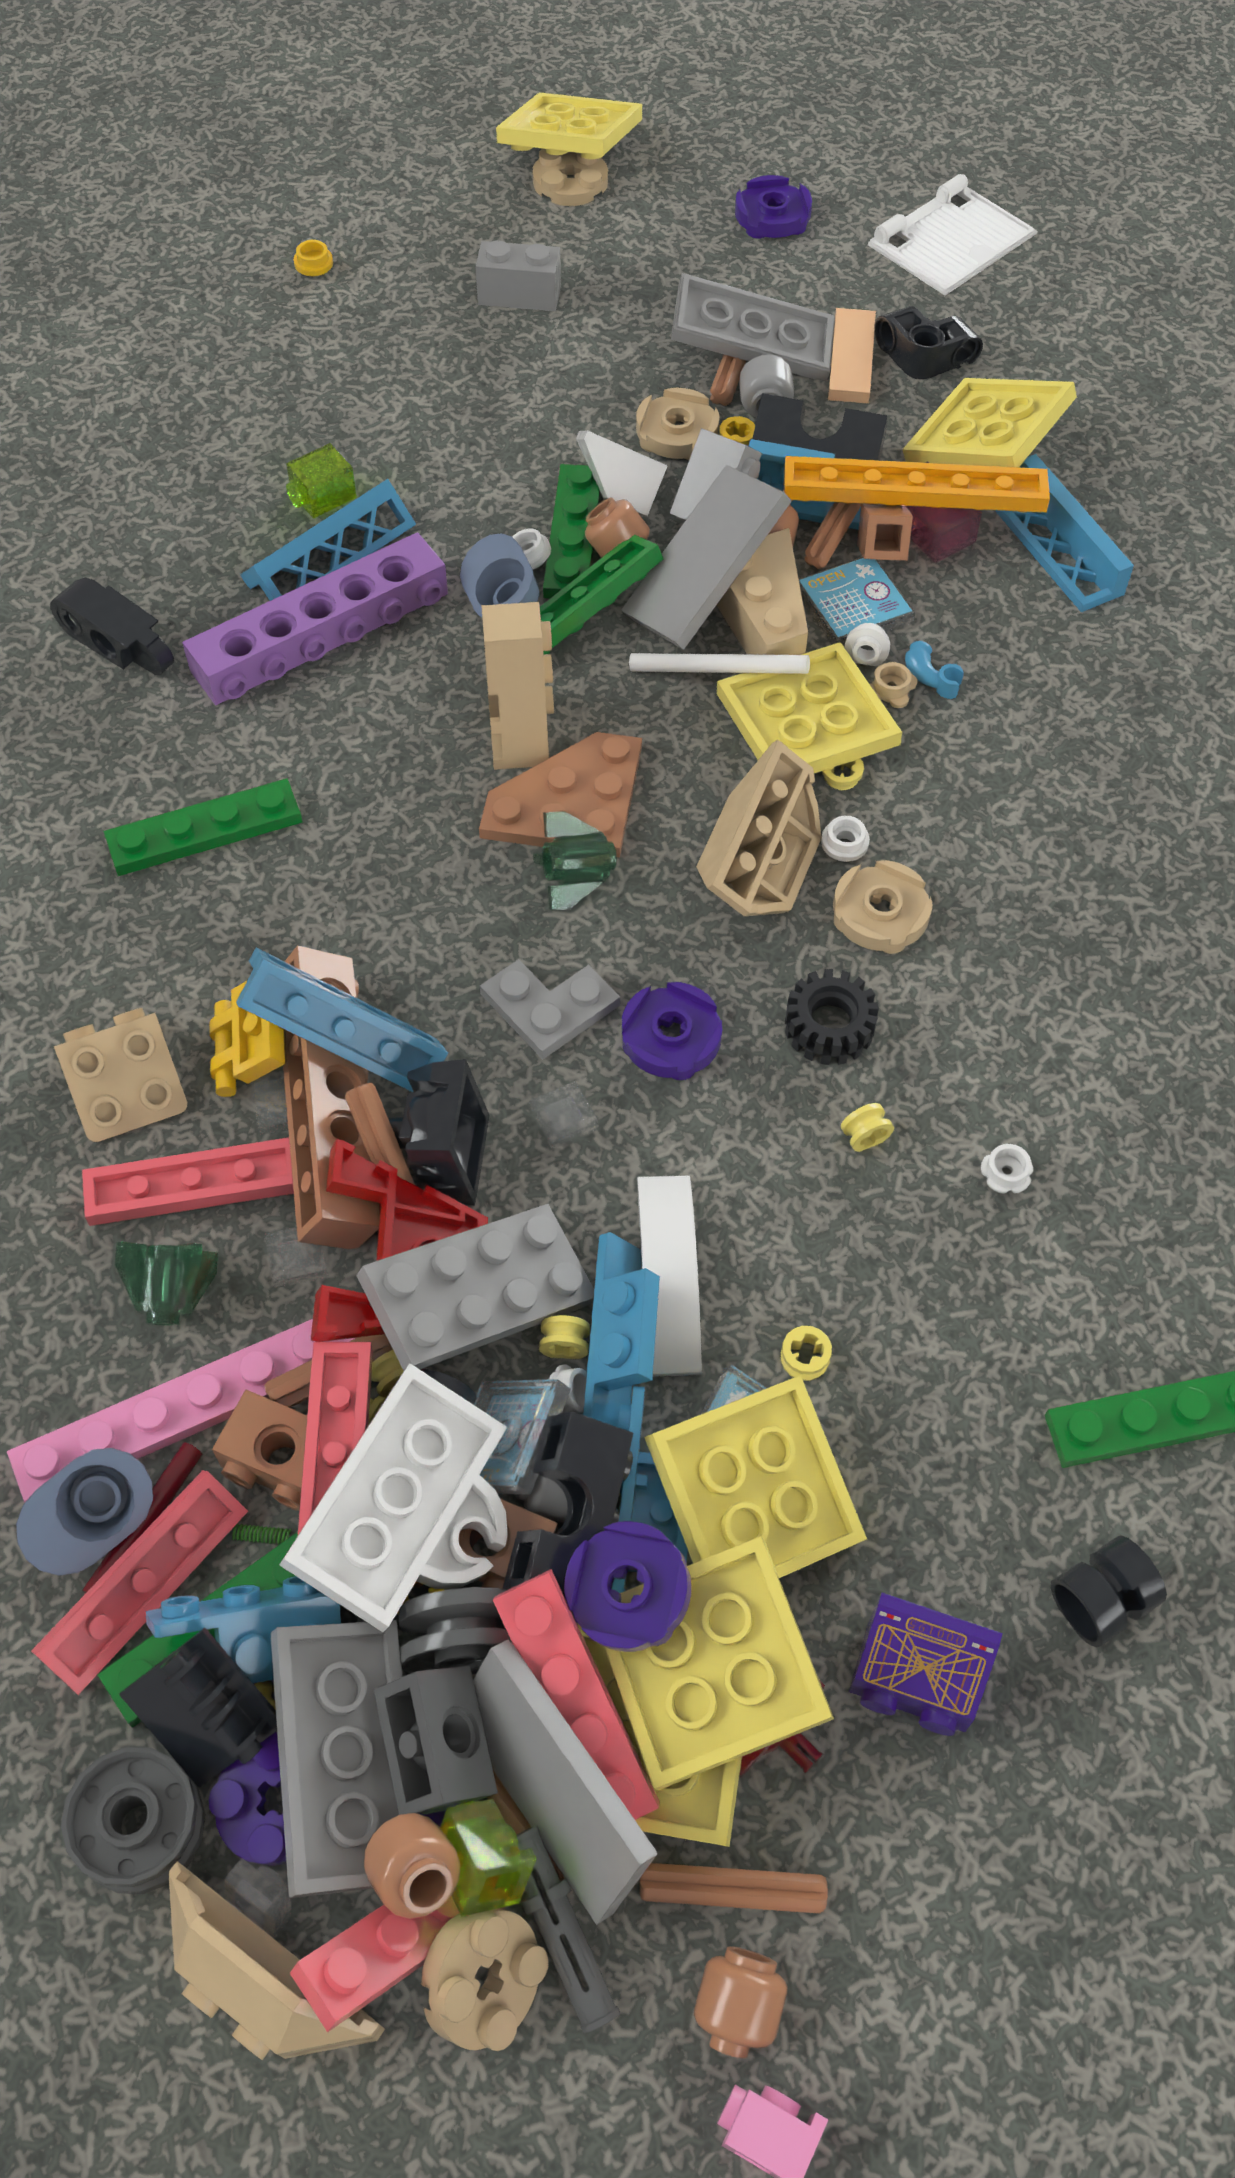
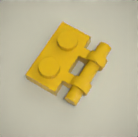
(243, 1045)

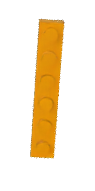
(916, 484)

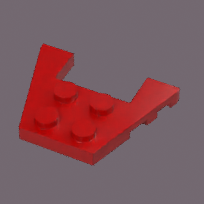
(407, 1221)

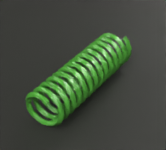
(258, 1534)

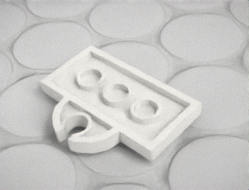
(403, 1502)

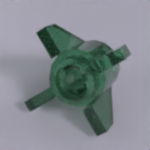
(576, 858)
(165, 1278)

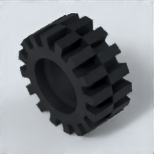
(832, 992)

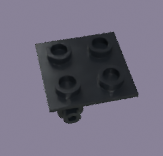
(202, 1708)

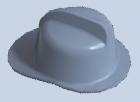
(498, 573)
(84, 1511)

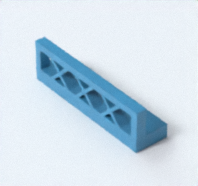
(332, 526)
(1076, 535)
(336, 1020)

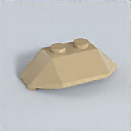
(764, 836)
(248, 1976)

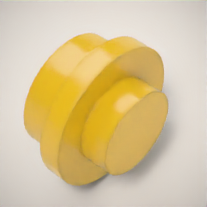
(313, 258)

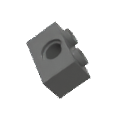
(435, 1740)

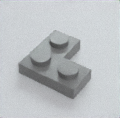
(544, 1016)

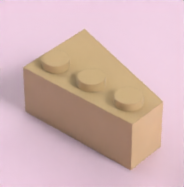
(766, 601)
(517, 683)

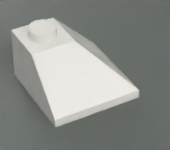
(622, 471)

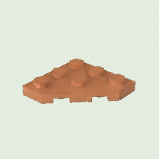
(586, 780)

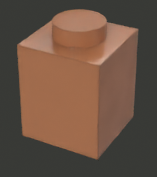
(884, 531)

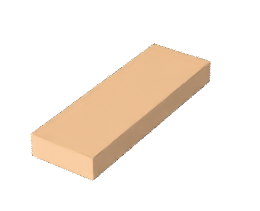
(852, 355)

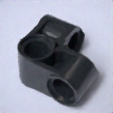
(926, 346)

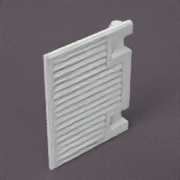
(949, 241)

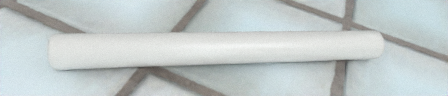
(719, 663)

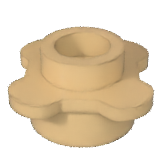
(898, 676)

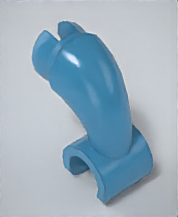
(945, 681)

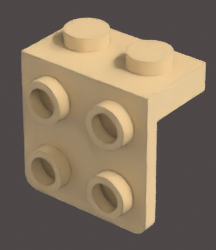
(121, 1075)

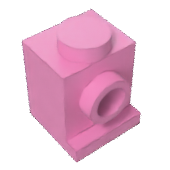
(768, 2132)

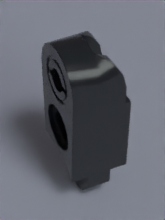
(111, 626)

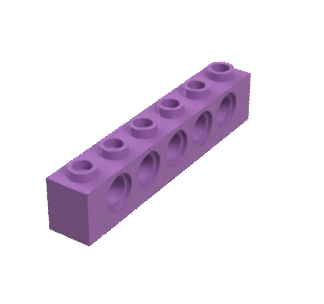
(316, 618)

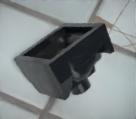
(444, 1128)

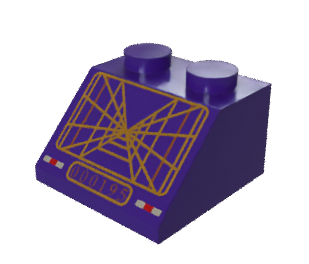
(924, 1665)

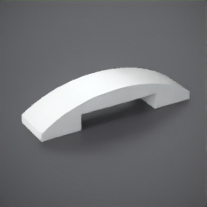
(671, 1253)

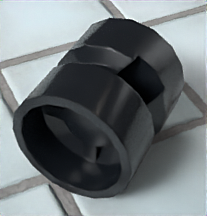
(1110, 1589)

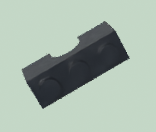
(858, 437)
(589, 1466)

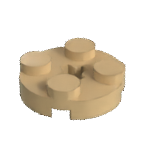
(551, 178)
(657, 419)
(878, 929)
(516, 1966)

